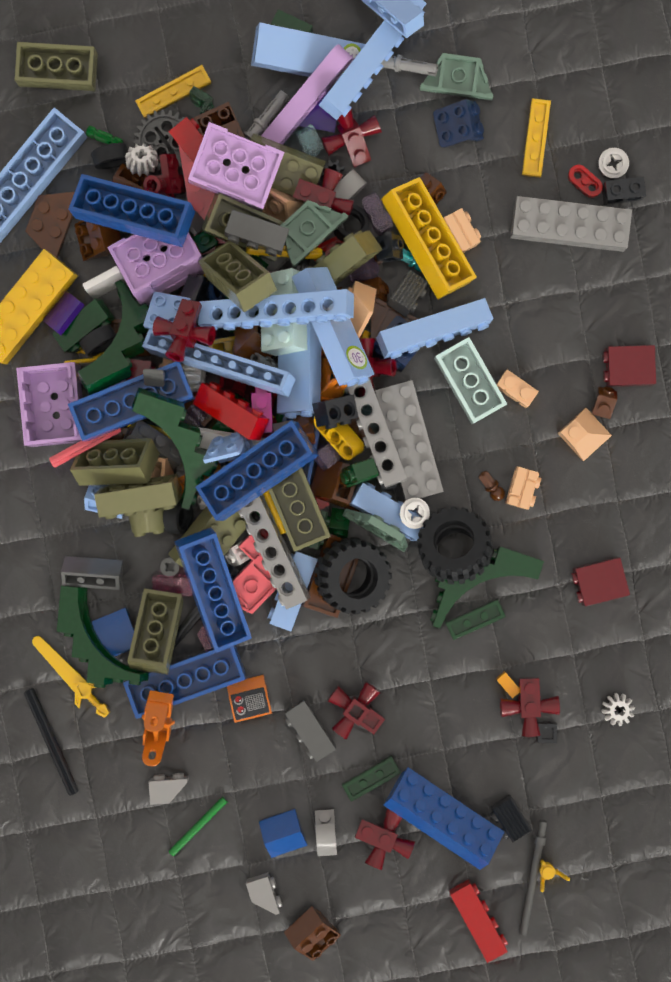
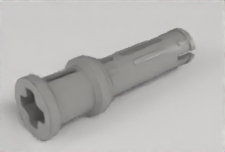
(399, 63)
(261, 124)

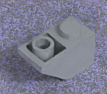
(164, 789)
(263, 894)

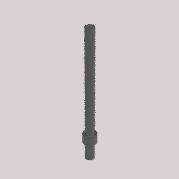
(539, 842)

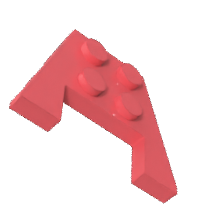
(253, 581)

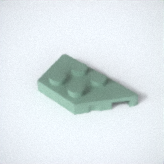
(459, 77)
(309, 228)
(376, 526)

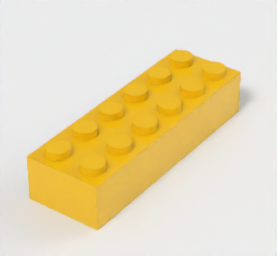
(428, 237)
(31, 301)

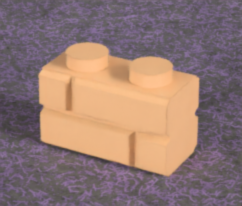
(462, 230)
(516, 389)
(522, 488)

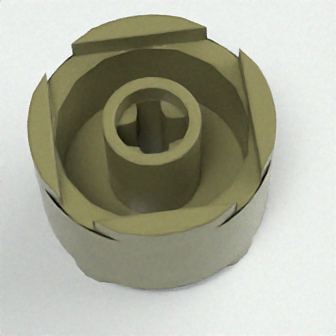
(147, 522)

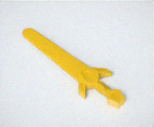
(70, 676)

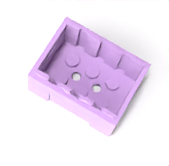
(229, 180)
(163, 271)
(37, 407)

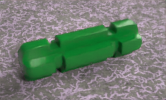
(102, 136)

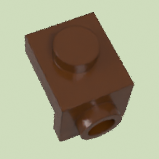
(434, 187)
(380, 285)
(605, 402)
(307, 426)

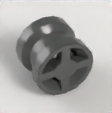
(172, 565)

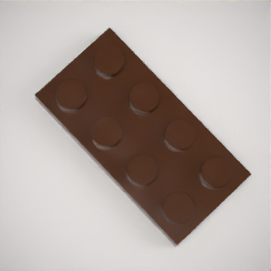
(315, 601)

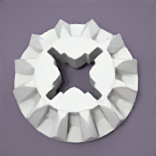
(617, 155)
(422, 510)

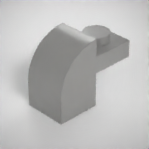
(325, 832)

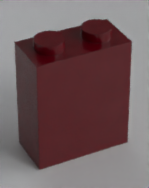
(629, 366)
(600, 581)

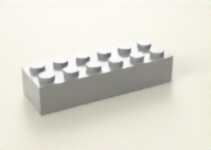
(571, 224)
(411, 439)

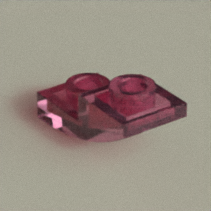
(176, 584)

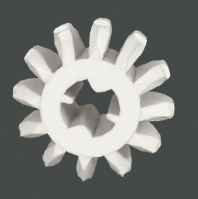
(141, 159)
(194, 376)
(614, 716)

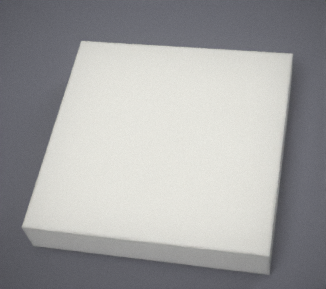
(103, 283)

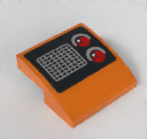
(249, 698)

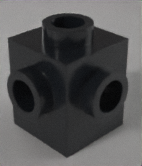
(391, 245)

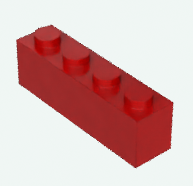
(188, 137)
(231, 411)
(478, 921)

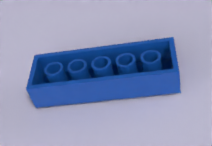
(132, 210)
(112, 407)
(257, 471)
(213, 589)
(189, 678)
(444, 818)

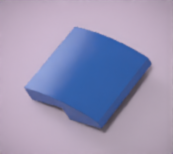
(115, 631)

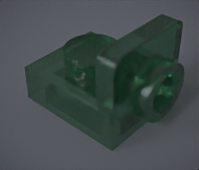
(202, 99)

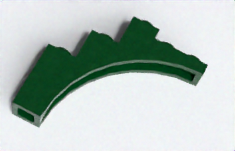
(115, 362)
(167, 414)
(504, 564)
(76, 623)

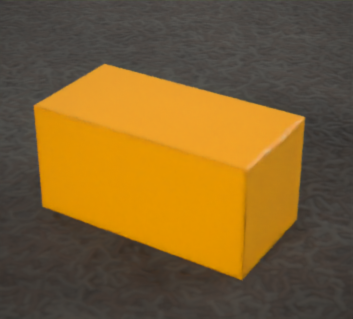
(508, 684)

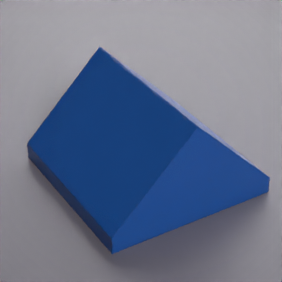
(282, 833)

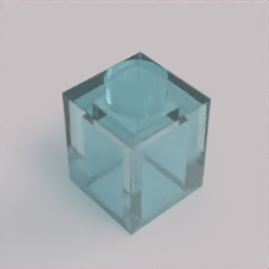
(309, 140)

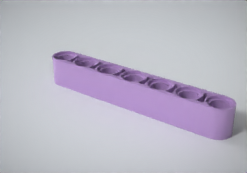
(308, 95)

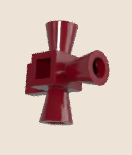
(352, 137)
(170, 181)
(324, 195)
(184, 330)
(385, 366)
(529, 706)
(356, 710)
(384, 839)

